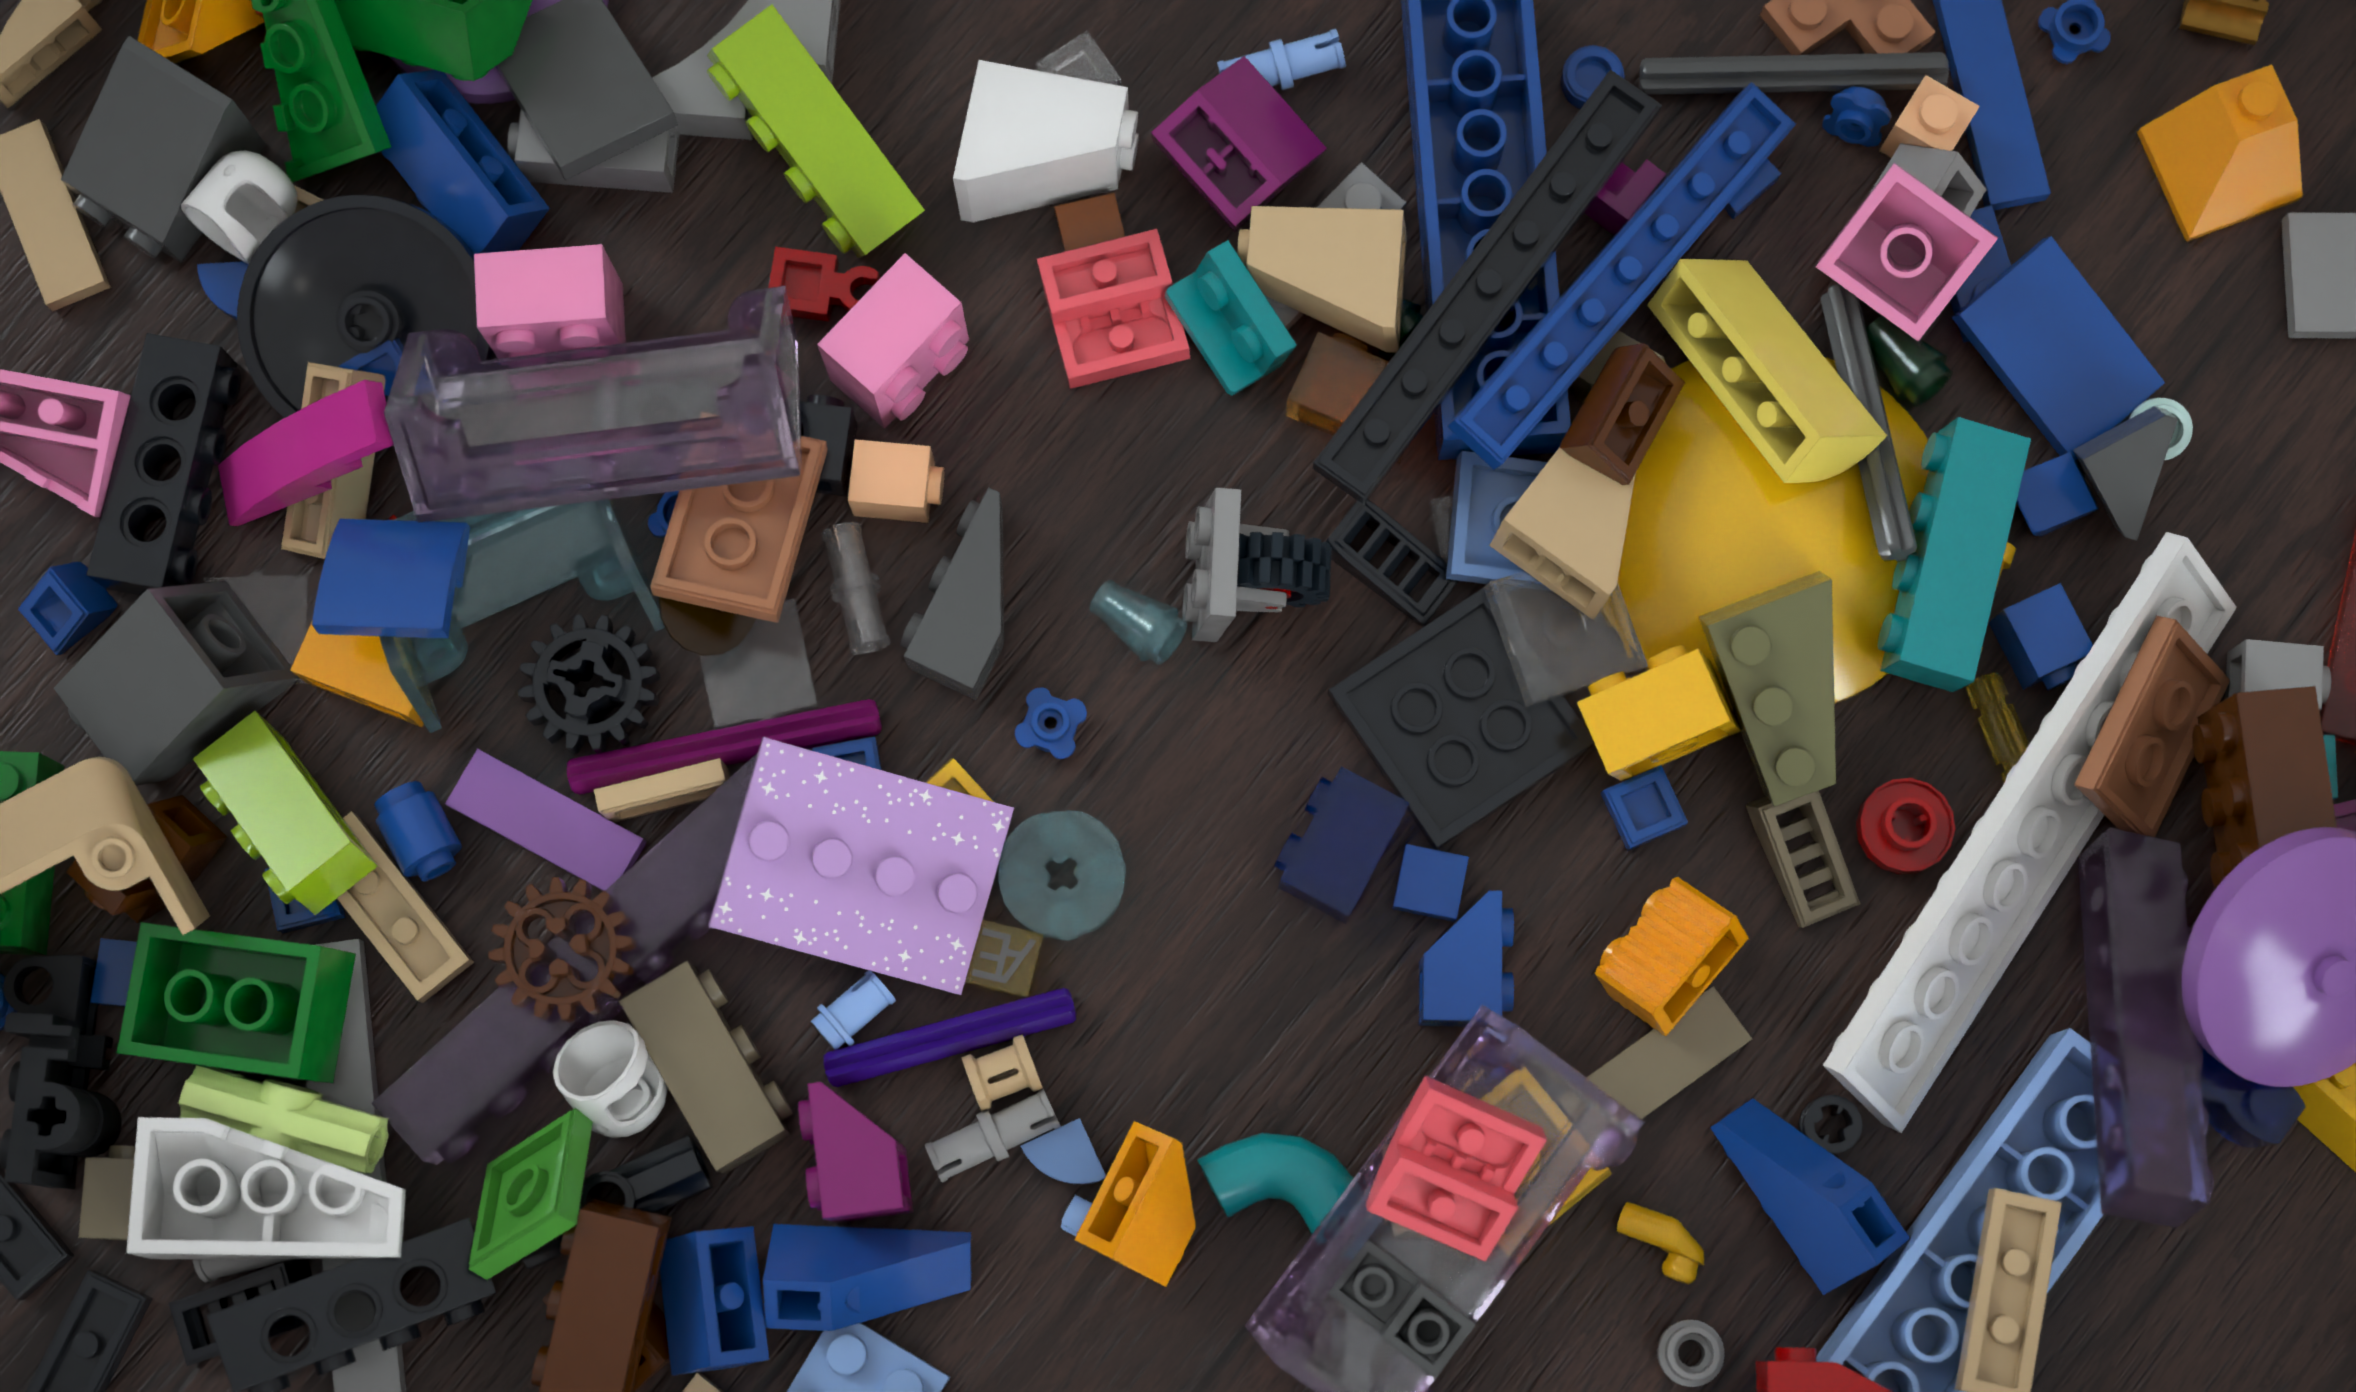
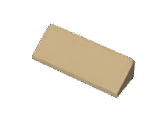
(313, 520)

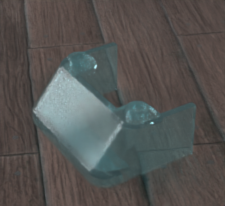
(511, 561)

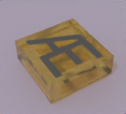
(1004, 959)

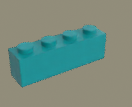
(1961, 544)

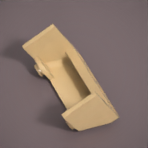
(108, 828)

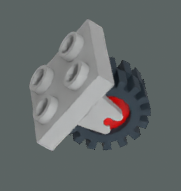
(1247, 567)

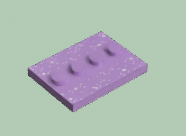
(861, 866)

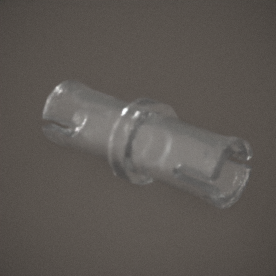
(855, 588)

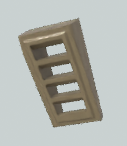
(1782, 861)

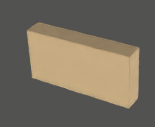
(661, 790)

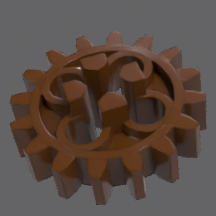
(525, 954)

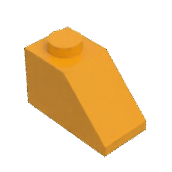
(354, 670)
(1143, 1206)

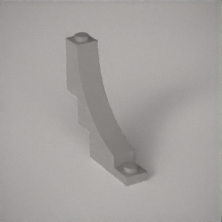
(695, 102)

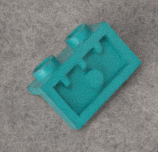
(1230, 320)

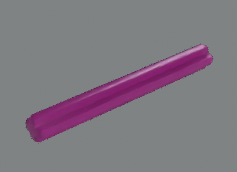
(729, 744)

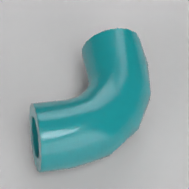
(1276, 1169)

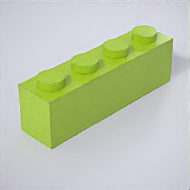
(813, 132)

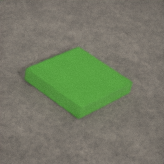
(531, 1194)

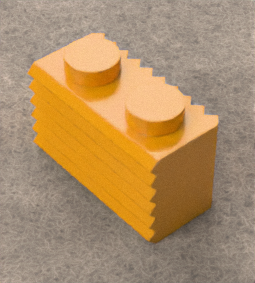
(1670, 954)

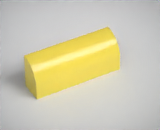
(1765, 369)

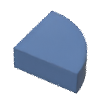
(1066, 1155)

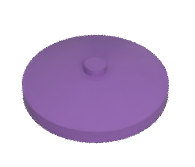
(2277, 962)

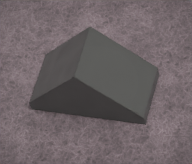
(2126, 466)

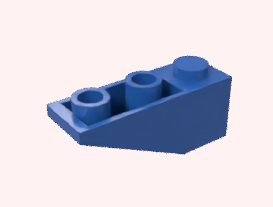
(1815, 1199)
(853, 1274)

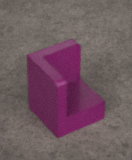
(1624, 195)

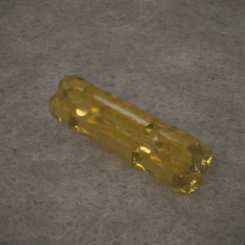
(1998, 720)

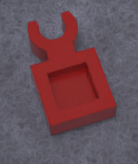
(815, 283)

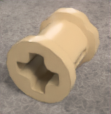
(998, 1062)

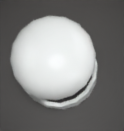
(241, 202)
(610, 1078)

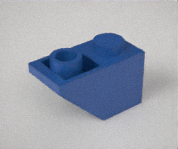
(1466, 967)

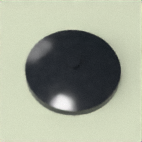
(347, 282)

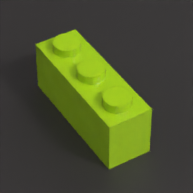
(282, 815)

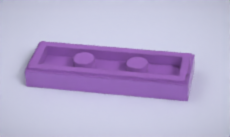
(544, 821)

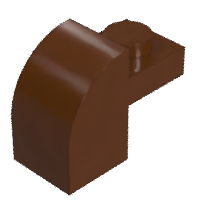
(191, 839)

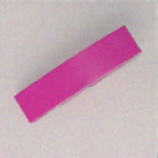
(304, 452)

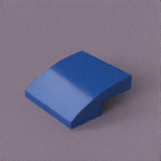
(391, 578)

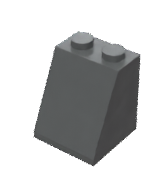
(150, 147)
(173, 678)

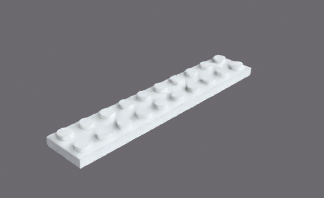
(2012, 857)

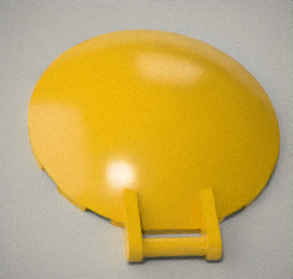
(1723, 526)

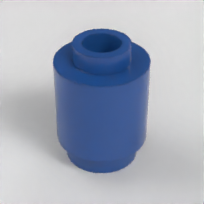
(417, 831)

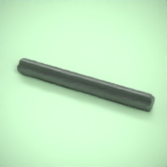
(1791, 72)
(1879, 468)

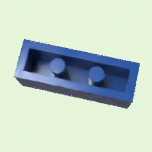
(457, 164)

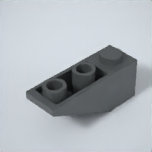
(965, 620)

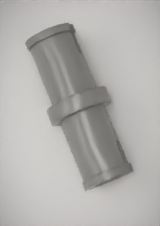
(992, 1135)

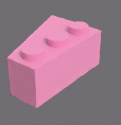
(61, 435)

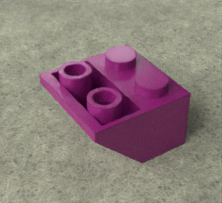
(1237, 142)
(858, 1164)

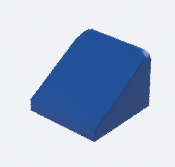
(2054, 495)
(66, 606)

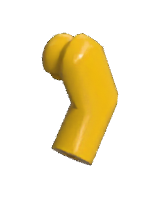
(1669, 1235)

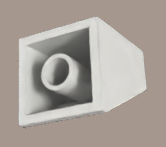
(1040, 141)

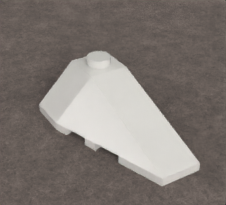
(242, 1197)

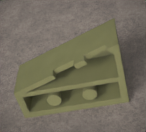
(1780, 682)

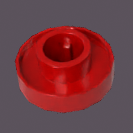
(1905, 826)

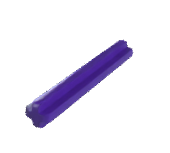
(949, 1037)

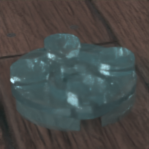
(1057, 837)

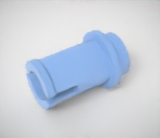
(852, 1010)

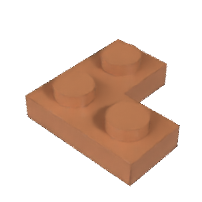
(1873, 24)

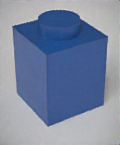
(2042, 638)

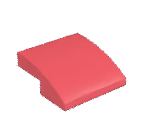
(1112, 308)
(1455, 1168)

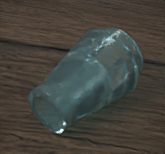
(1142, 623)

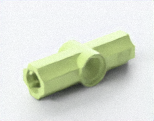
(287, 1117)

